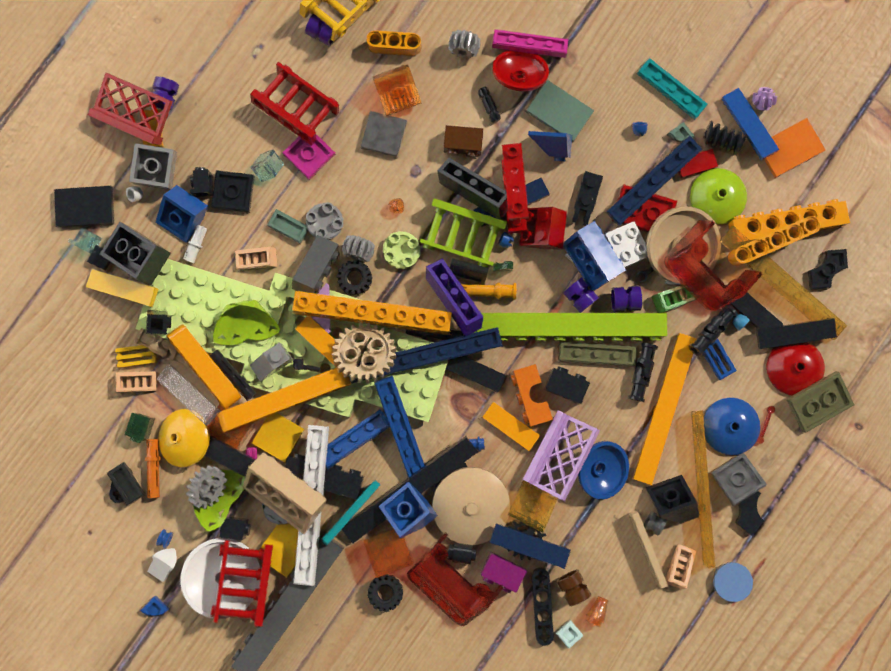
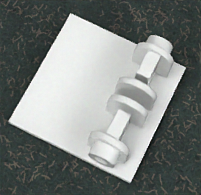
(627, 244)

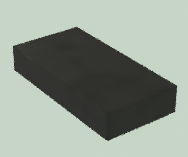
(469, 272)
(125, 483)

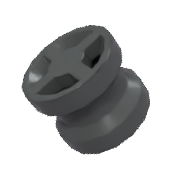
(654, 523)

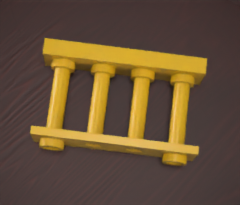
(338, 29)

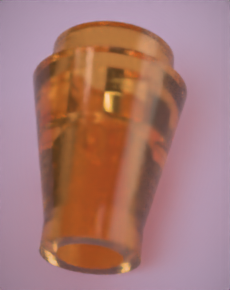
(597, 612)

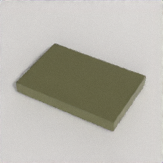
(820, 402)

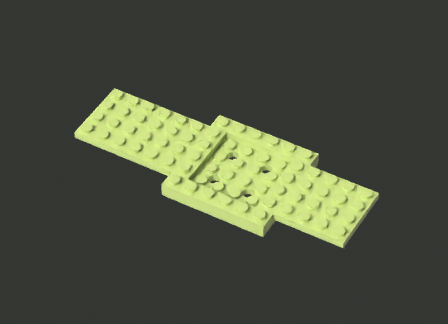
(199, 297)

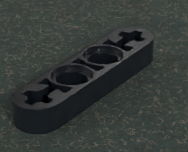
(542, 606)

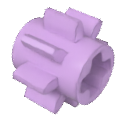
(764, 98)

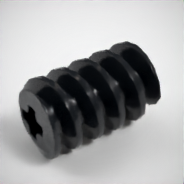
(723, 138)

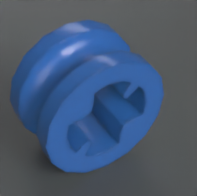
(164, 538)

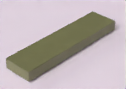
(597, 353)

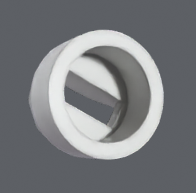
(134, 193)

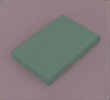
(559, 110)

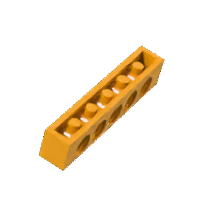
(836, 211)

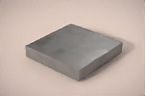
(383, 134)
(738, 479)

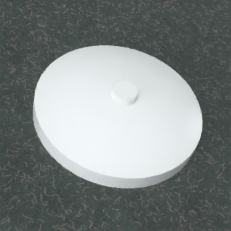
(202, 575)

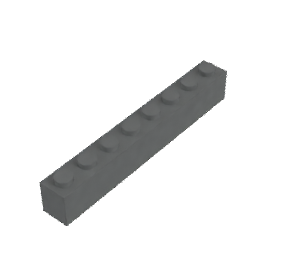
(283, 612)

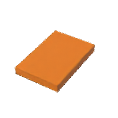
(795, 147)

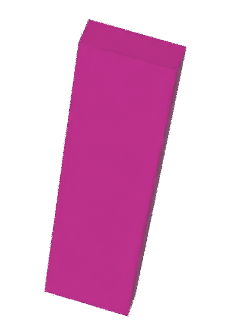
(530, 43)

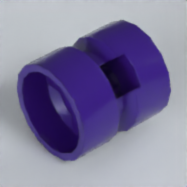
(318, 29)
(165, 88)
(580, 295)
(626, 299)

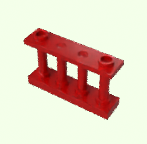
(292, 121)
(515, 188)
(258, 594)

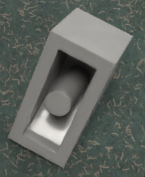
(271, 361)

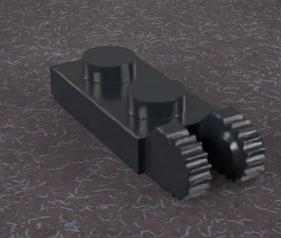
(587, 196)

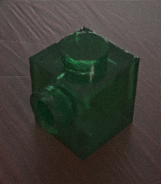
(139, 427)

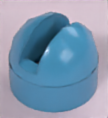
(740, 321)

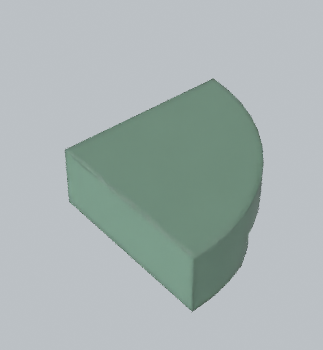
(680, 133)

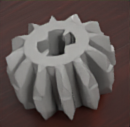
(464, 43)
(358, 248)

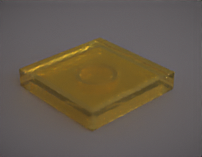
(532, 506)

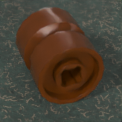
(574, 589)

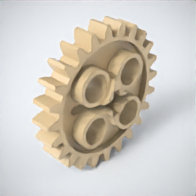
(380, 358)

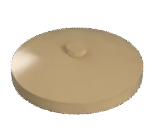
(670, 229)
(470, 505)

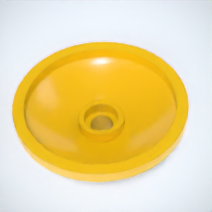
(191, 440)

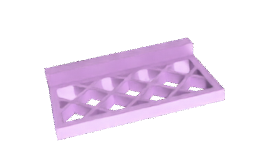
(549, 449)

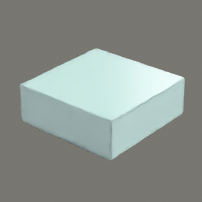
(569, 634)

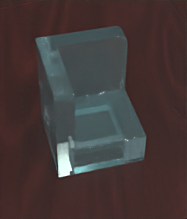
(267, 165)
(86, 240)

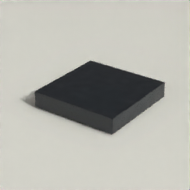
(232, 191)

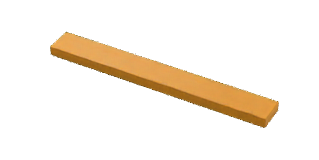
(664, 410)

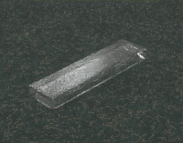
(188, 394)

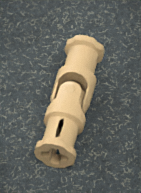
(153, 343)

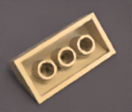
(283, 492)

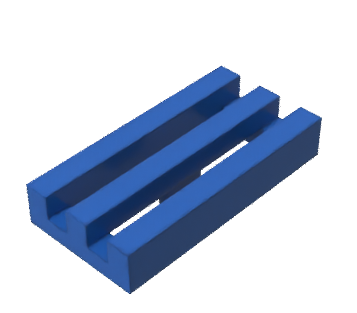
(726, 358)

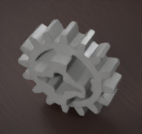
(206, 487)

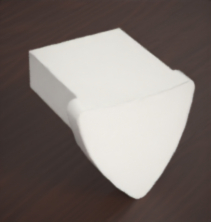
(163, 563)

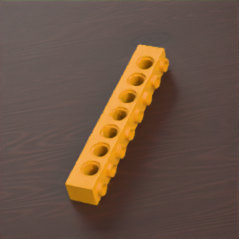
(371, 312)

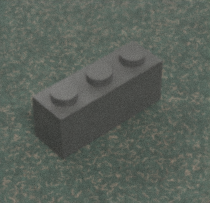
(315, 266)

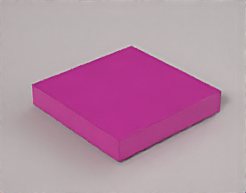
(308, 158)

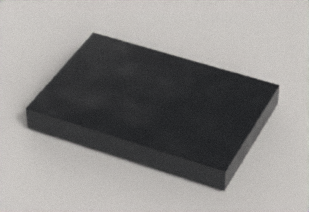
(84, 206)

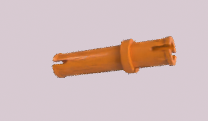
(152, 458)

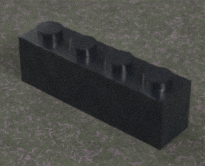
(473, 188)
(335, 481)

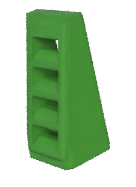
(662, 300)

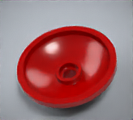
(520, 70)
(783, 368)

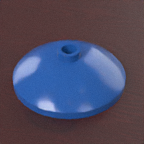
(719, 430)
(610, 473)

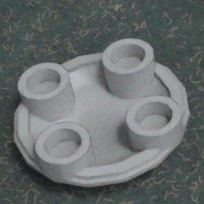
(324, 220)

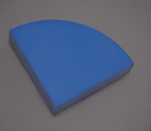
(155, 607)

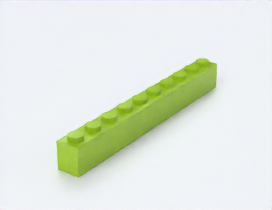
(577, 326)

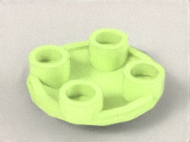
(401, 250)

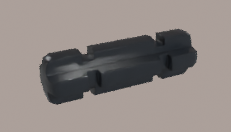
(489, 104)

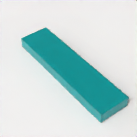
(672, 88)
(350, 513)

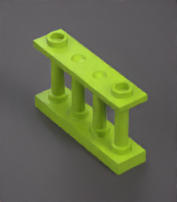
(477, 221)

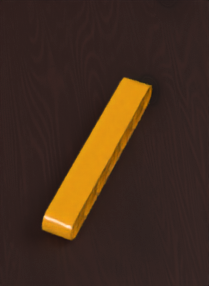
(282, 399)

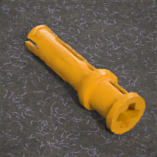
(498, 290)

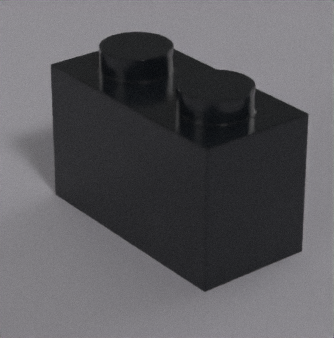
(567, 385)

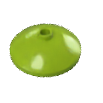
(706, 197)

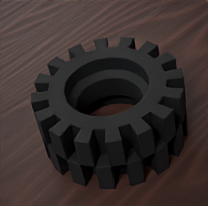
(354, 266)
(376, 601)

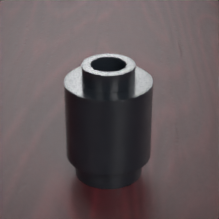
(461, 553)

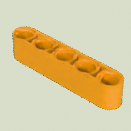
(781, 236)
(203, 366)

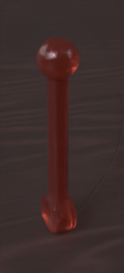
(771, 409)

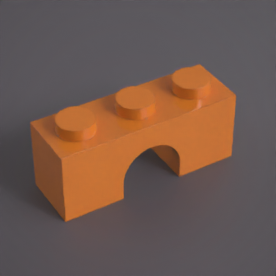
(534, 412)

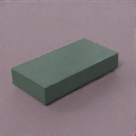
(288, 226)

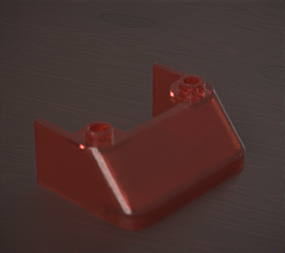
(688, 268)
(448, 587)

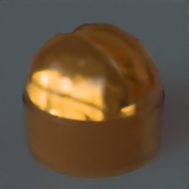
(396, 206)

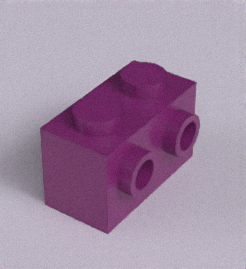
(503, 572)

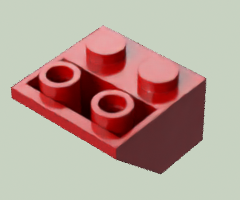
(544, 228)

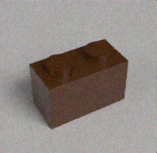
(463, 141)

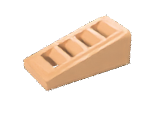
(268, 258)
(119, 382)
(687, 569)

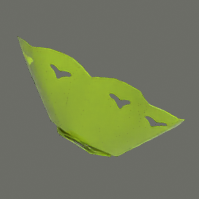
(244, 320)
(211, 514)

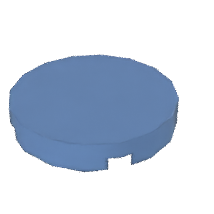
(732, 581)

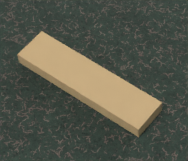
(648, 549)

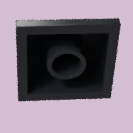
(674, 500)

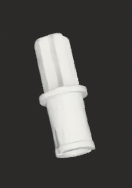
(195, 244)

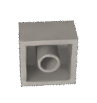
(153, 166)

